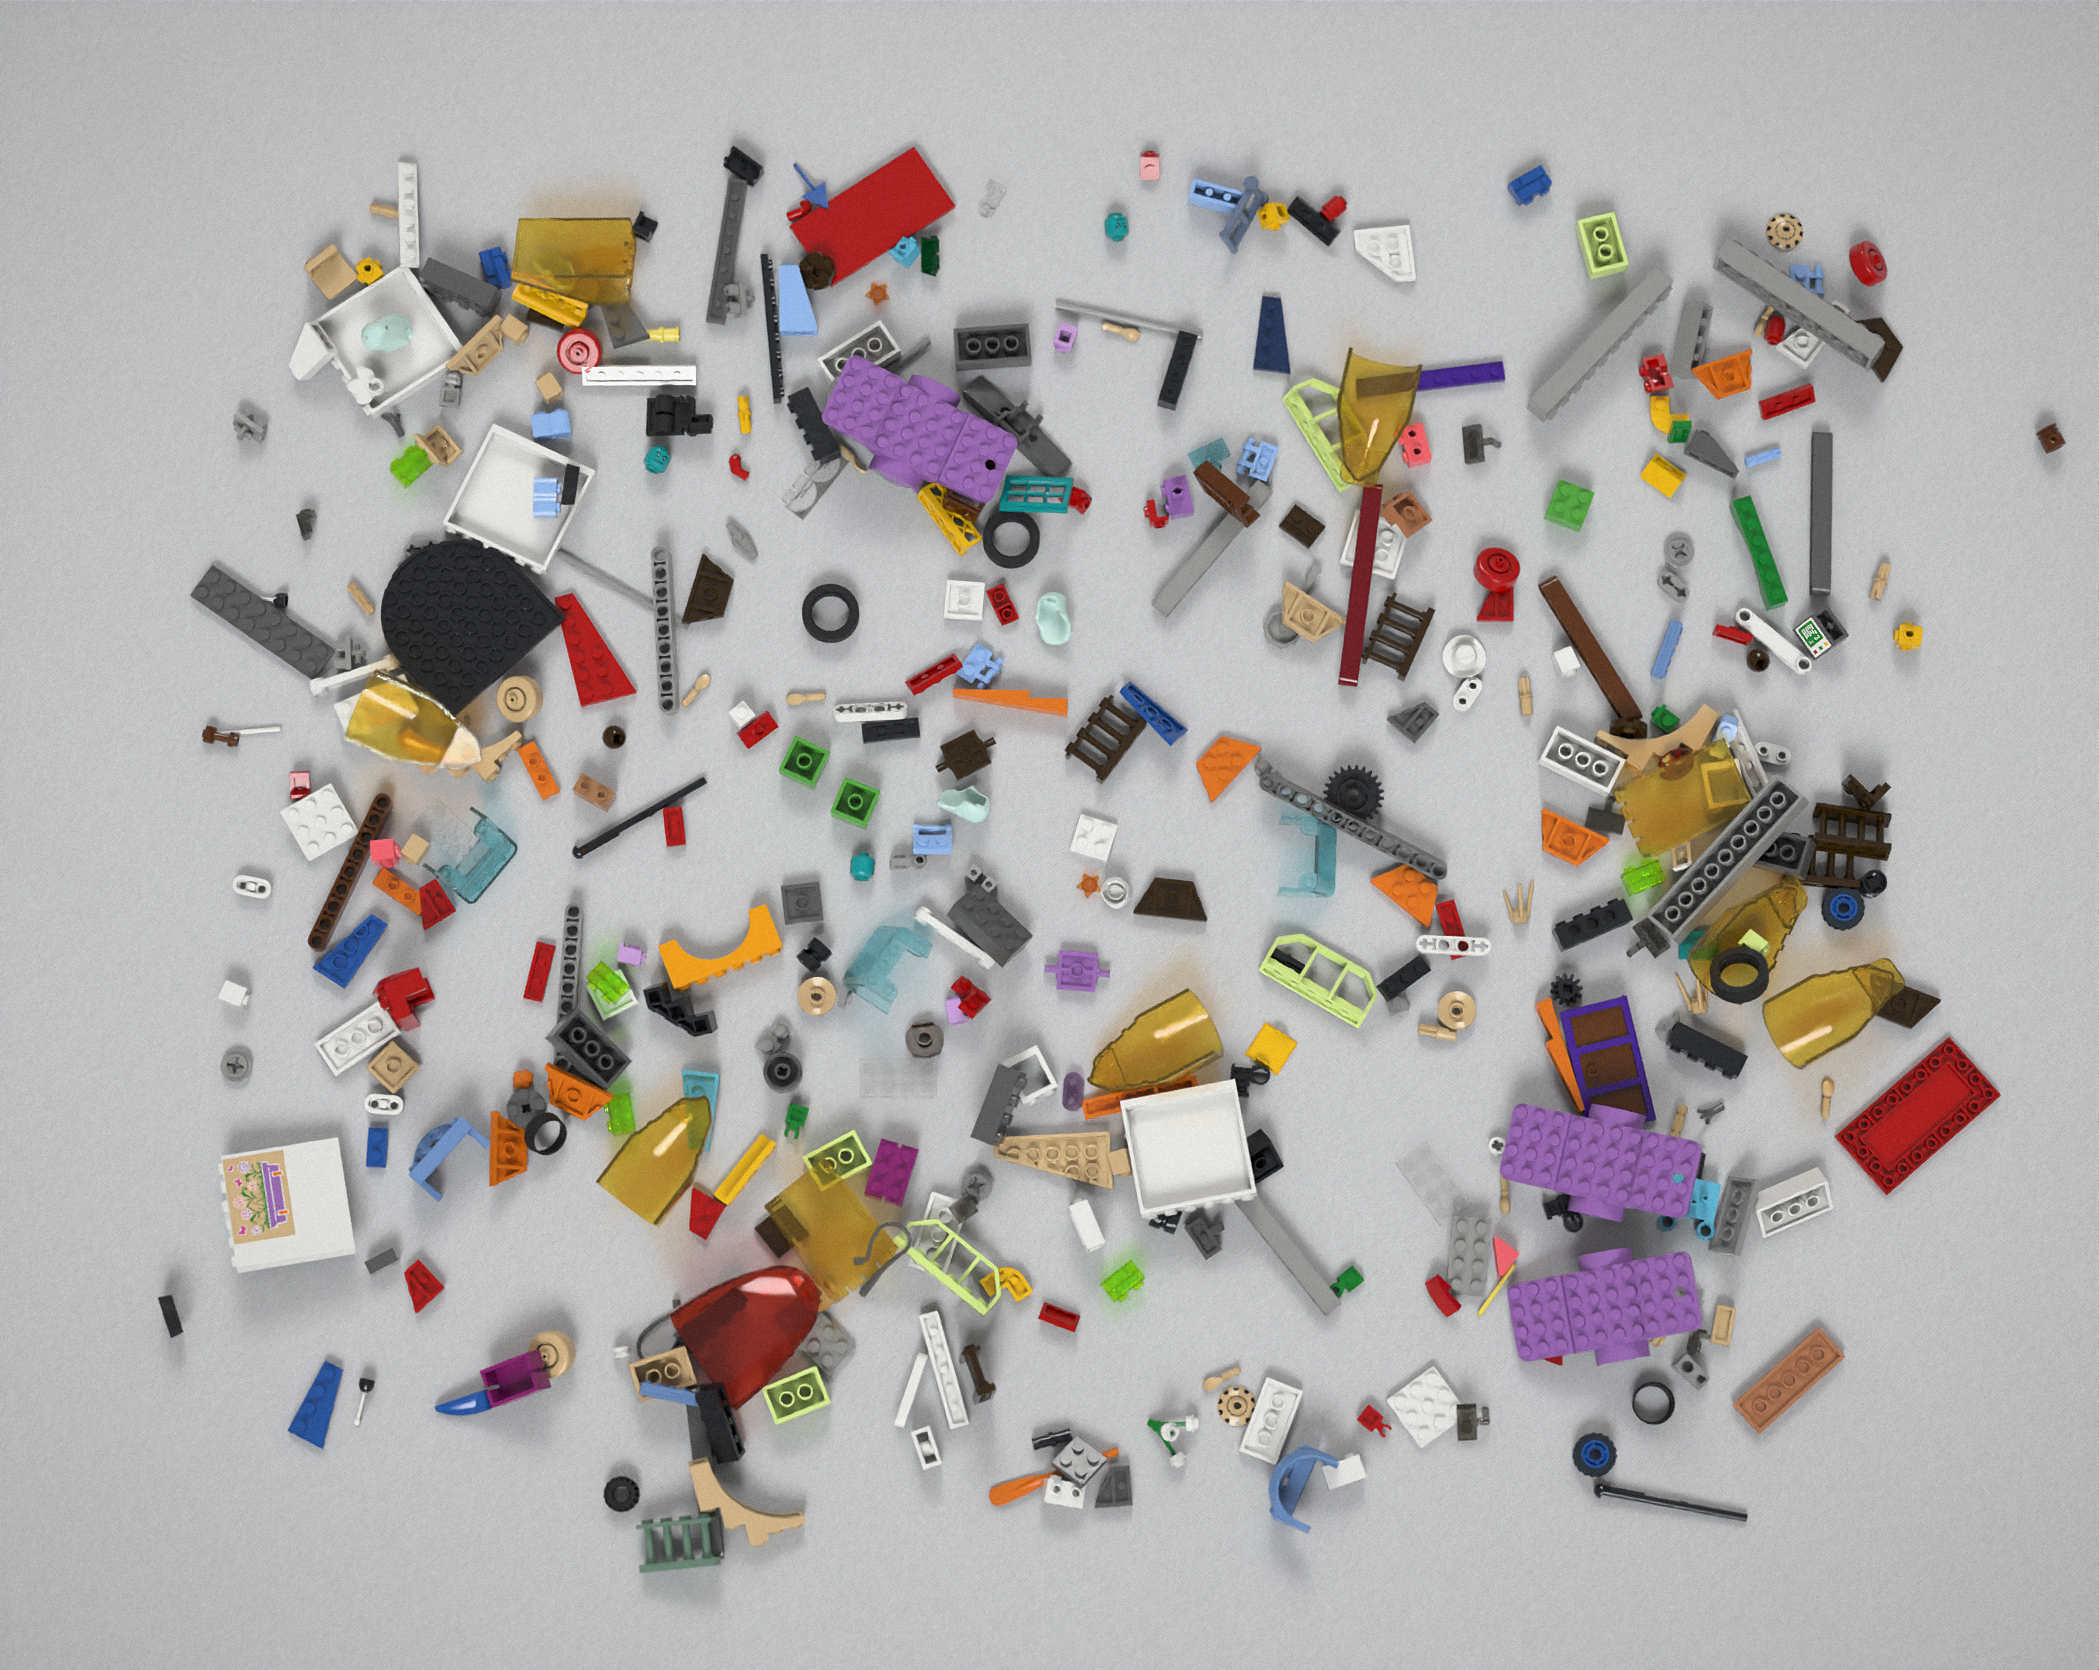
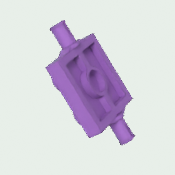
(1077, 971)

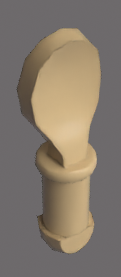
(1765, 317)
(1129, 333)
(851, 457)
(701, 683)
(796, 699)
(1827, 1090)
(1504, 1203)
(1213, 1382)

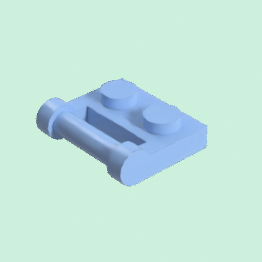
(932, 843)

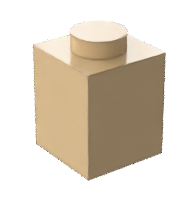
(514, 330)
(549, 388)
(415, 850)
(1121, 1162)

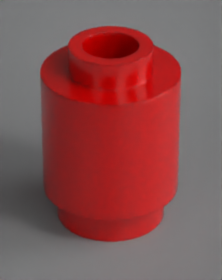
(1334, 208)
(1775, 330)

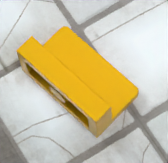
(1663, 475)

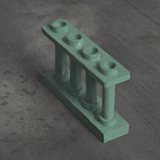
(670, 1561)

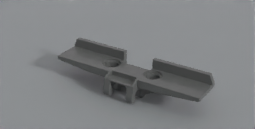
(1020, 423)

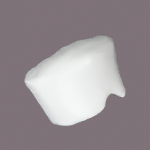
(1116, 892)

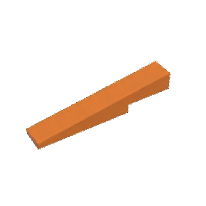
(1015, 699)
(1558, 1052)
(1110, 1103)

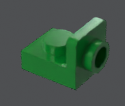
(1664, 719)

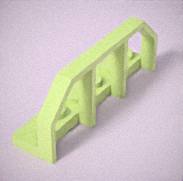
(1313, 432)
(1314, 992)
(949, 1280)

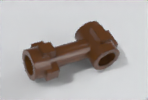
(210, 734)

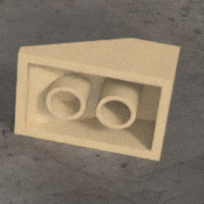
(667, 1367)

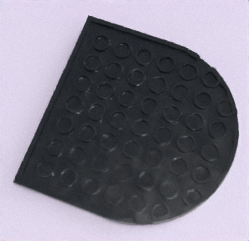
(462, 618)

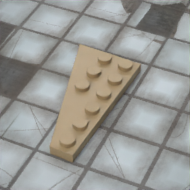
(1067, 1155)

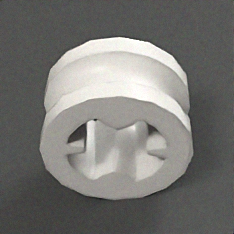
(1493, 1150)
(621, 1352)

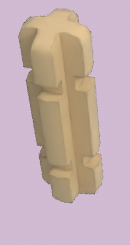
(383, 210)
(360, 598)
(1678, 1121)

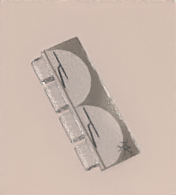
(812, 488)

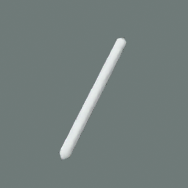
(252, 731)

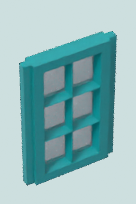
(1036, 494)

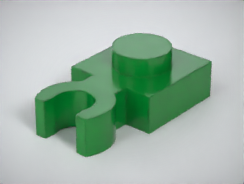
(795, 1117)
(1348, 1280)

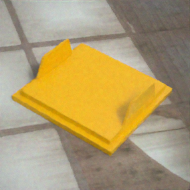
(1271, 1048)

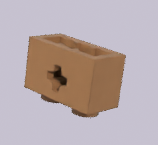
(594, 792)

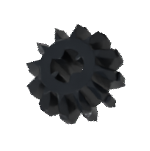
(1564, 981)

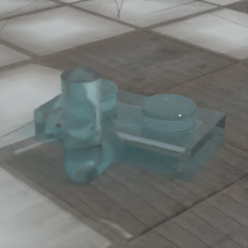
(1211, 452)

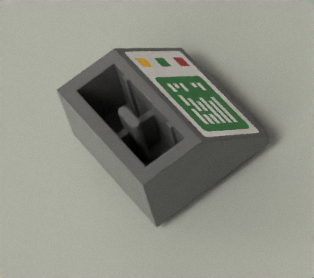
(1820, 632)

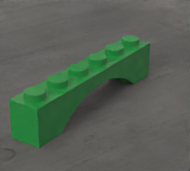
(1754, 537)

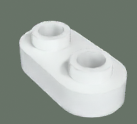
(1467, 694)
(1771, 756)
(253, 887)
(384, 1105)

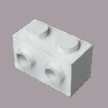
(1348, 1471)
(1062, 1492)

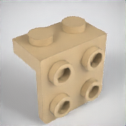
(330, 272)
(439, 446)

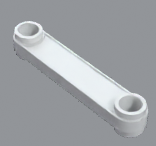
(1773, 641)
(320, 686)
(925, 917)

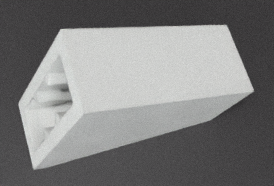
(311, 352)

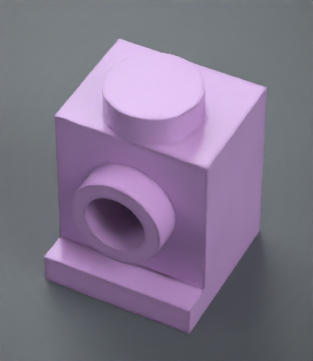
(1065, 331)
(631, 955)
(954, 1014)

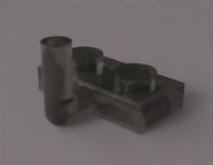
(1474, 444)
(1605, 819)
(1650, 938)
(1468, 1421)

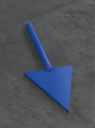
(816, 195)

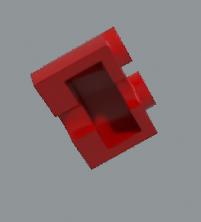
(1655, 374)

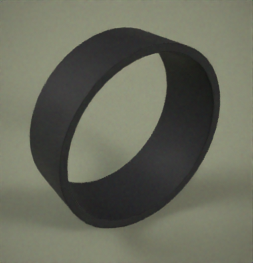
(570, 485)
(535, 1124)
(170, 1315)
(1670, 1397)

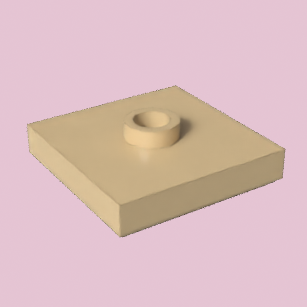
(393, 1067)

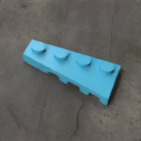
(701, 1084)

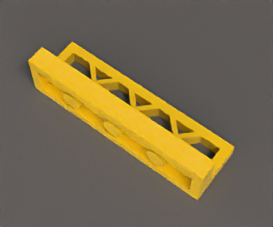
(552, 306)
(945, 522)
(745, 1170)

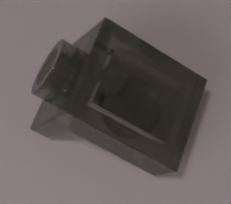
(305, 527)
(964, 1208)
(1694, 1344)

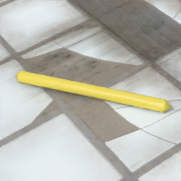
(1496, 1289)

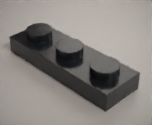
(1313, 221)
(890, 730)
(1403, 978)

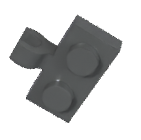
(1204, 1237)

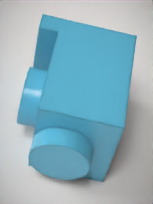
(906, 251)

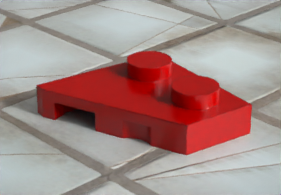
(1498, 607)
(434, 904)
(704, 1213)
(422, 1285)

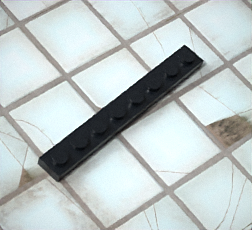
(771, 321)

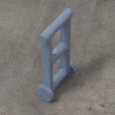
(1260, 198)

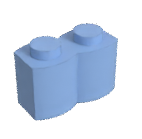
(551, 425)
(546, 497)
(1726, 729)

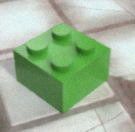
(1569, 505)
(804, 762)
(855, 803)

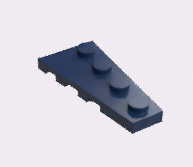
(1271, 342)

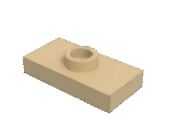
(1722, 1325)

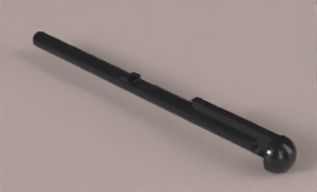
(614, 832)
(1601, 1489)

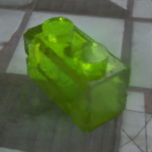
(410, 466)
(1643, 877)
(608, 983)
(620, 1115)
(1123, 1281)

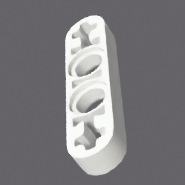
(889, 710)
(1453, 942)
(911, 1390)

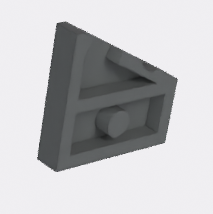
(1414, 721)
(1116, 1488)

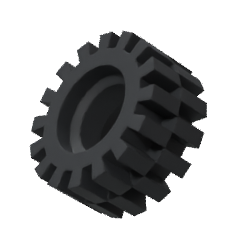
(617, 1482)

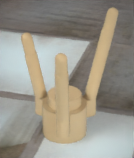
(1521, 913)
(1699, 1004)

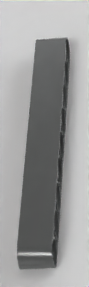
(1821, 513)
(701, 1448)

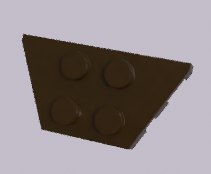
(1891, 349)
(708, 594)
(1171, 900)
(1908, 1007)

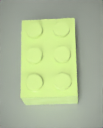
(1601, 245)
(844, 1155)
(796, 1396)

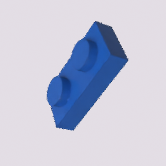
(377, 1147)

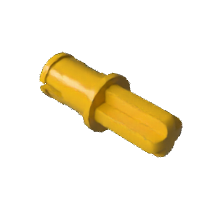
(744, 414)

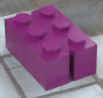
(891, 1172)
(516, 1378)

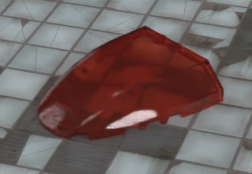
(748, 1327)

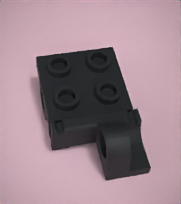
(675, 416)

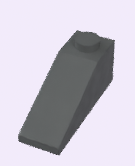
(1708, 451)

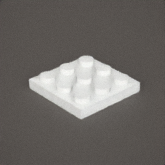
(1388, 547)
(319, 822)
(1425, 1407)

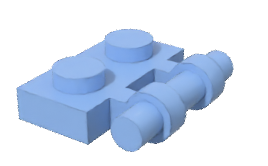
(1801, 274)
(1263, 460)
(975, 664)

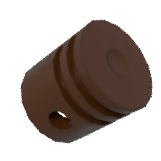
(2050, 434)

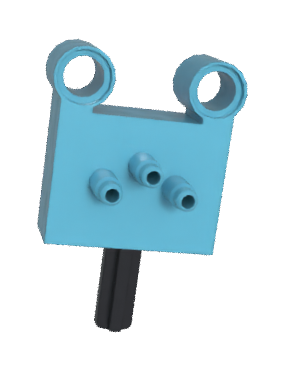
(1702, 1204)

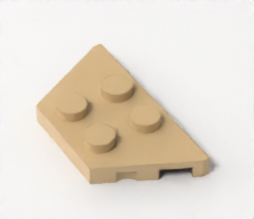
(479, 350)
(1307, 615)

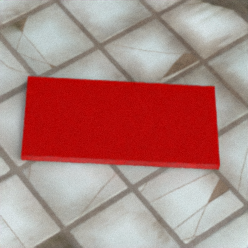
(874, 214)
(1917, 1116)

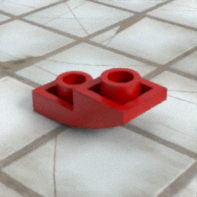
(1002, 604)
(1439, 1292)

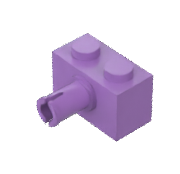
(1178, 497)

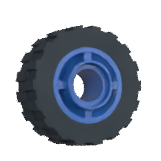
(1840, 920)
(1582, 1457)

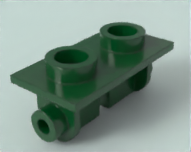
(929, 259)

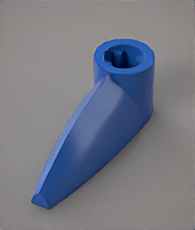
(466, 1405)

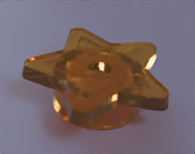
(877, 298)
(1084, 885)

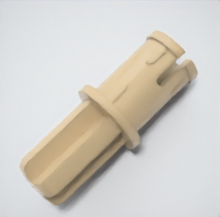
(1880, 581)
(1525, 696)
(1437, 1032)

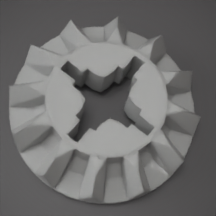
(1676, 543)
(231, 1058)
(981, 1177)

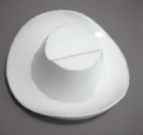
(1464, 656)

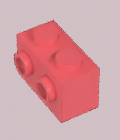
(1415, 446)
(385, 853)

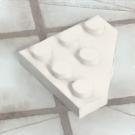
(1388, 250)

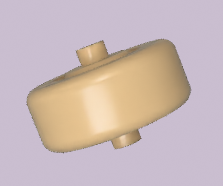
(519, 698)
(556, 1352)

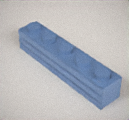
(1667, 650)
(667, 1393)

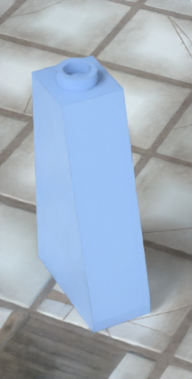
(794, 306)

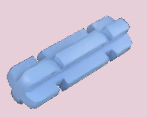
(1762, 457)

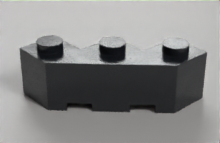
(679, 1011)

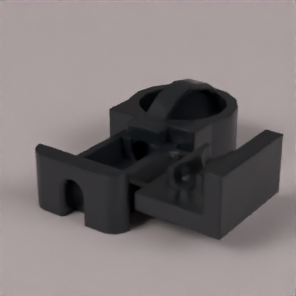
(1242, 1078)
(1558, 1208)

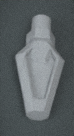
(742, 541)

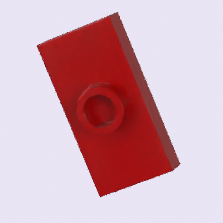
(1732, 634)
(757, 729)
(674, 826)
(1059, 1317)

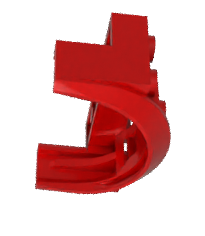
(402, 994)

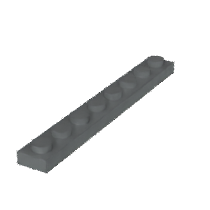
(726, 250)

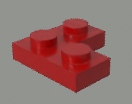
(974, 998)

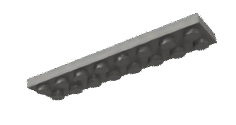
(263, 623)

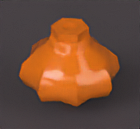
(522, 1079)

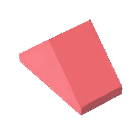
(1503, 1255)

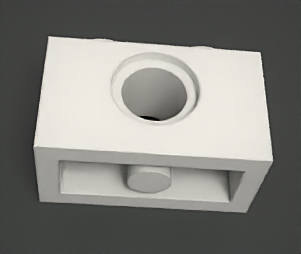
(926, 1448)

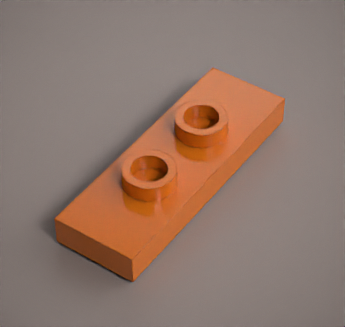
(538, 770)
(398, 890)

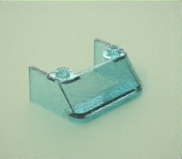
(484, 874)
(1323, 880)

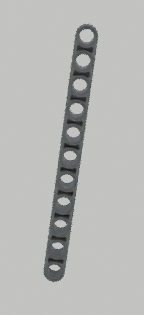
(1359, 833)

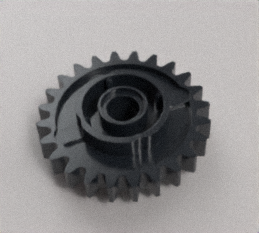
(1362, 783)

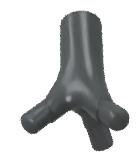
(395, 423)
(1709, 1113)

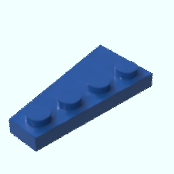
(1155, 715)
(346, 959)
(315, 1412)

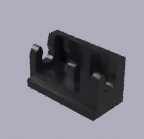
(743, 166)

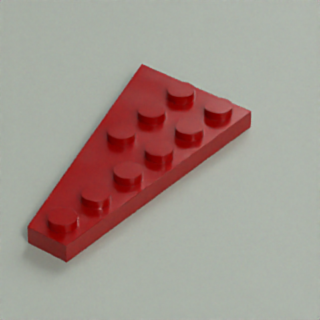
(592, 663)

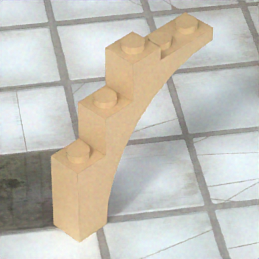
(1639, 751)
(487, 766)
(734, 1513)

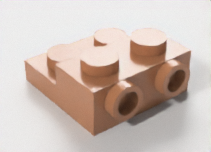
(1406, 513)

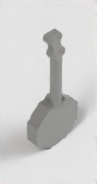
(1278, 633)

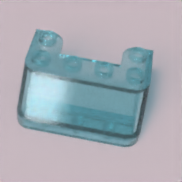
(876, 960)

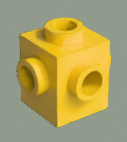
(1273, 216)
(368, 271)
(1908, 636)

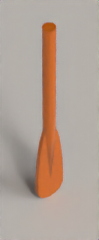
(1018, 1488)

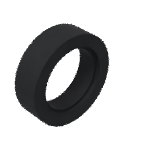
(1000, 559)
(825, 591)
(1744, 993)

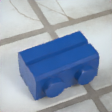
(1529, 186)
(494, 267)

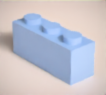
(1214, 196)

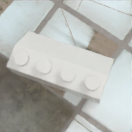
(1791, 1202)

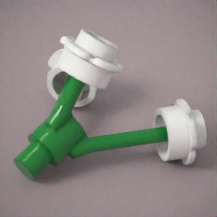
(1169, 1431)

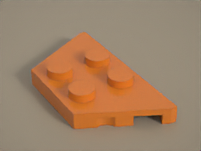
(1726, 375)
(1224, 763)
(1568, 840)
(1409, 891)
(574, 1093)
(507, 1149)

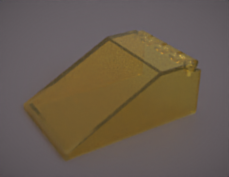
(577, 258)
(1682, 798)
(829, 1229)

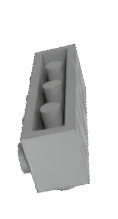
(1691, 339)

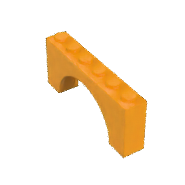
(759, 942)

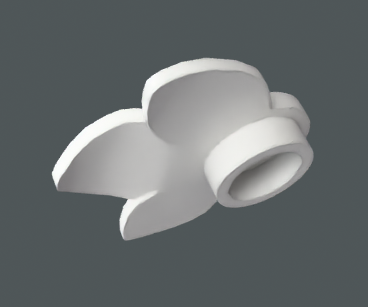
(363, 384)

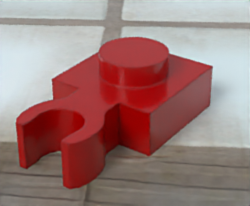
(1371, 1420)

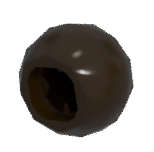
(1758, 660)
(614, 737)

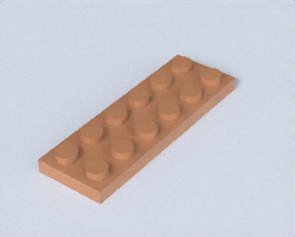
(1788, 1380)

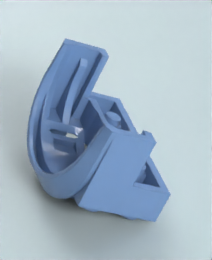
(447, 1138)
(1285, 1498)

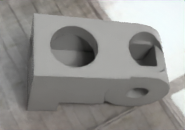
(1691, 1371)

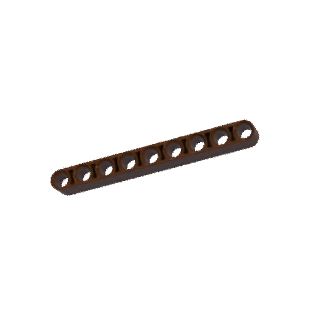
(1589, 649)
(350, 882)

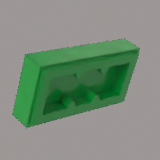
(1679, 431)

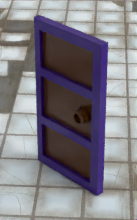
(1607, 1057)

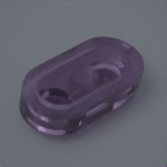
(1073, 1091)

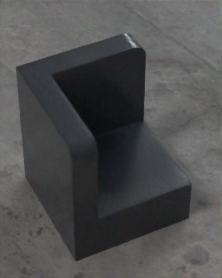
(644, 227)

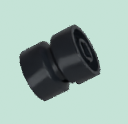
(1872, 884)
(814, 955)
(1168, 1223)

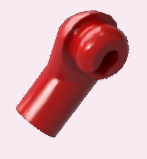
(799, 212)
(735, 467)

